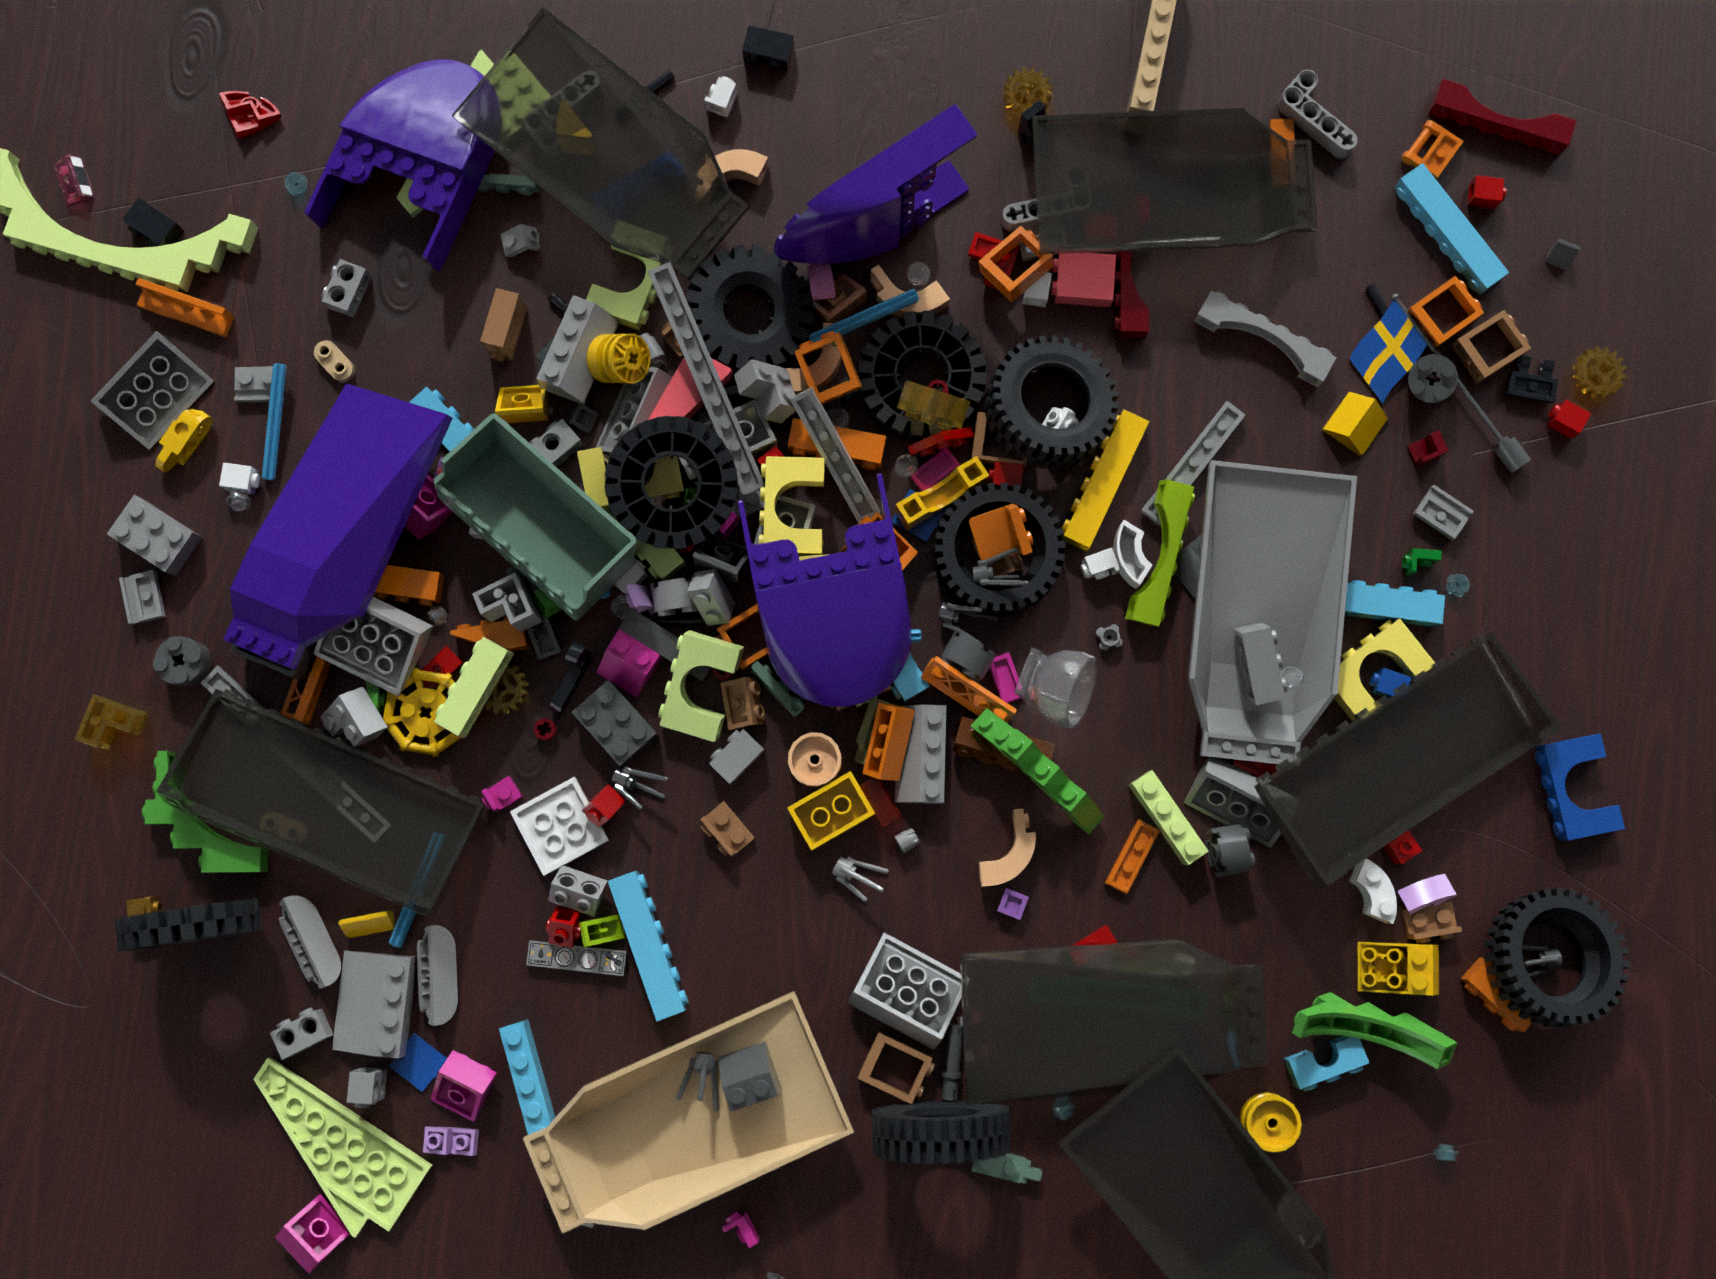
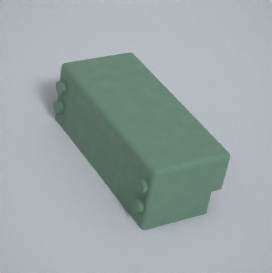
(535, 516)

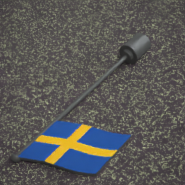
(1390, 353)

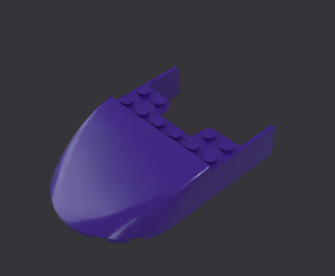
(411, 132)
(881, 198)
(837, 619)

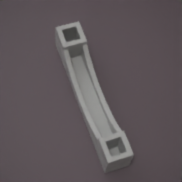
(1309, 360)

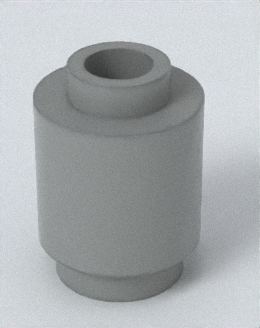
(656, 353)

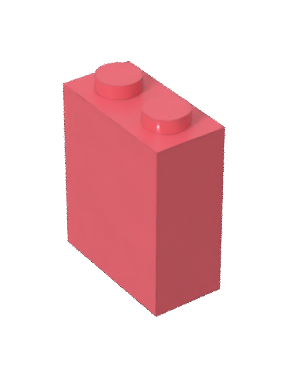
(1084, 279)

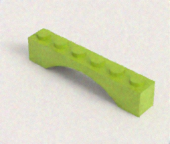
(1172, 505)

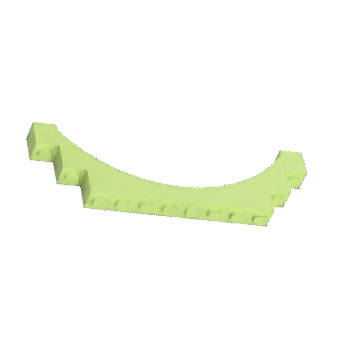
(164, 265)

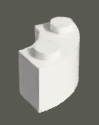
(1129, 554)
(1376, 891)

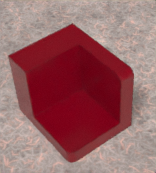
(1427, 448)

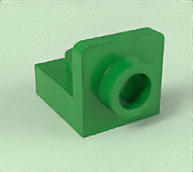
(1423, 557)

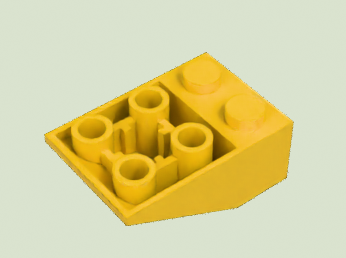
(1398, 968)

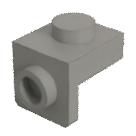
(520, 239)

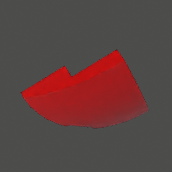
(247, 113)

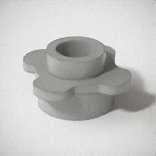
(1113, 631)

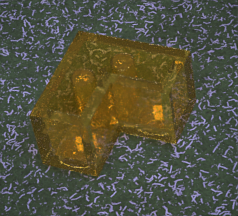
(933, 406)
(104, 718)

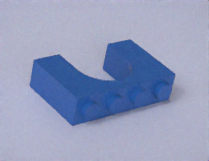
(1569, 819)

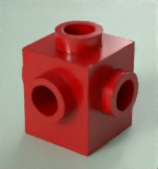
(564, 932)

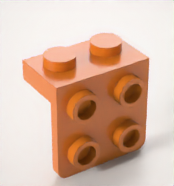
(1001, 531)

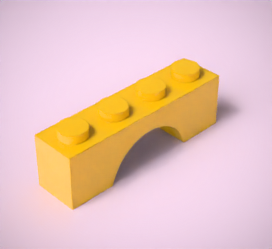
(927, 503)

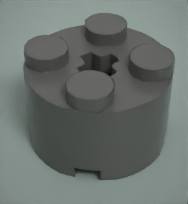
(1425, 367)
(178, 649)
(968, 656)
(1229, 850)

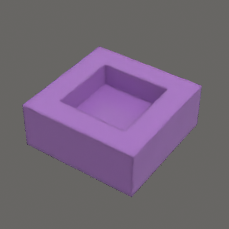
(1012, 903)

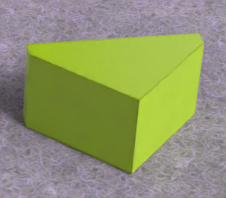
(602, 930)

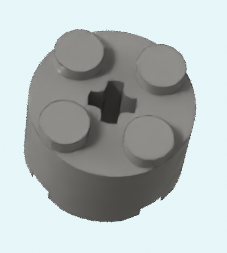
(671, 596)

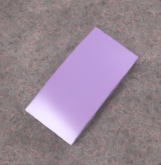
(640, 598)
(1427, 892)
(451, 1140)

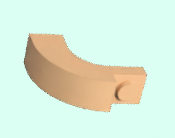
(743, 165)
(930, 298)
(822, 370)
(1016, 860)

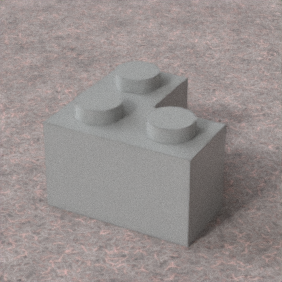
(770, 386)
(510, 598)
(355, 716)

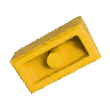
(368, 924)

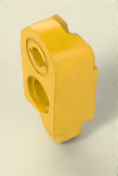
(182, 438)

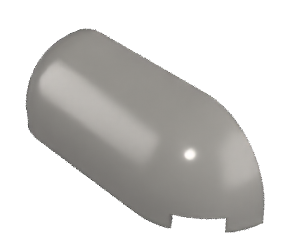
(309, 940)
(437, 975)

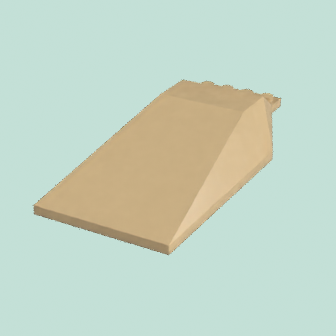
(640, 1156)

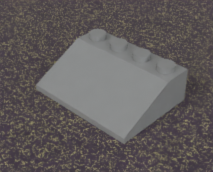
(152, 390)
(377, 646)
(908, 991)
(374, 1004)

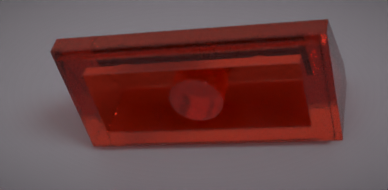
(880, 801)

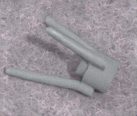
(845, 870)

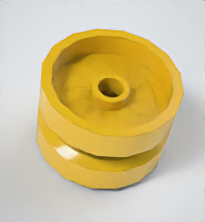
(1278, 1134)

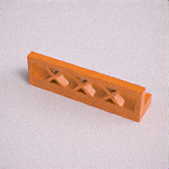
(184, 308)
(965, 690)
(311, 692)

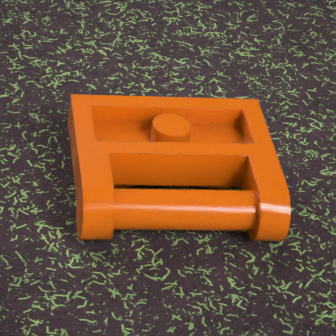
(1439, 153)

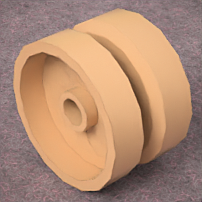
(829, 759)

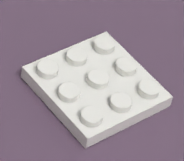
(557, 827)

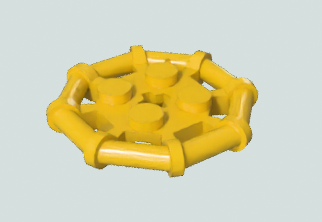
(411, 712)

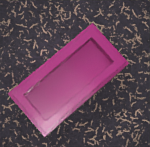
(935, 470)
(1005, 677)

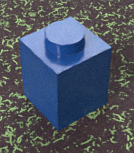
(1385, 681)

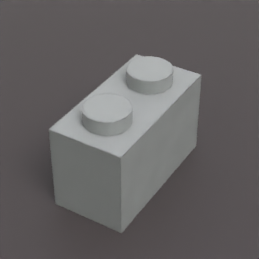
(711, 597)
(736, 756)

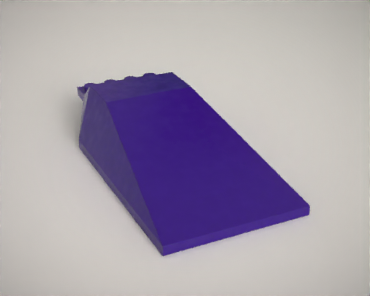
(334, 524)

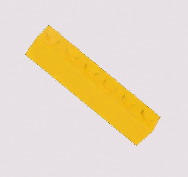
(1105, 480)

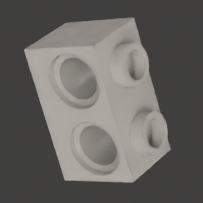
(352, 289)
(577, 890)
(302, 1035)
(366, 1086)

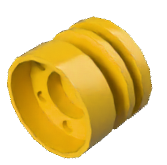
(618, 358)

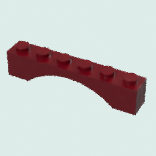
(1457, 104)
(1132, 311)

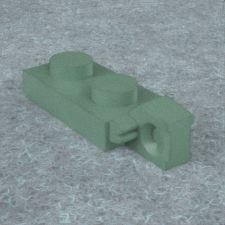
(505, 183)
(777, 689)
(1008, 1167)

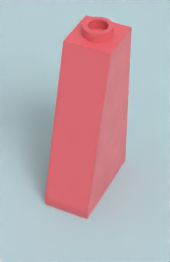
(682, 394)

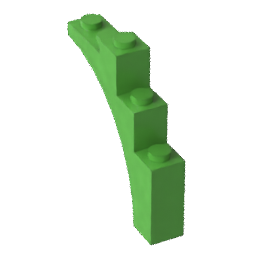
(1040, 770)
(189, 832)
(1402, 1032)

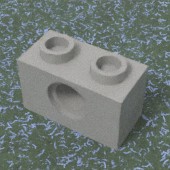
(567, 439)

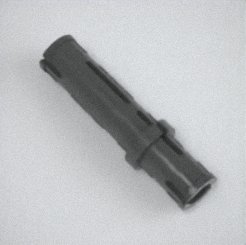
(952, 1062)

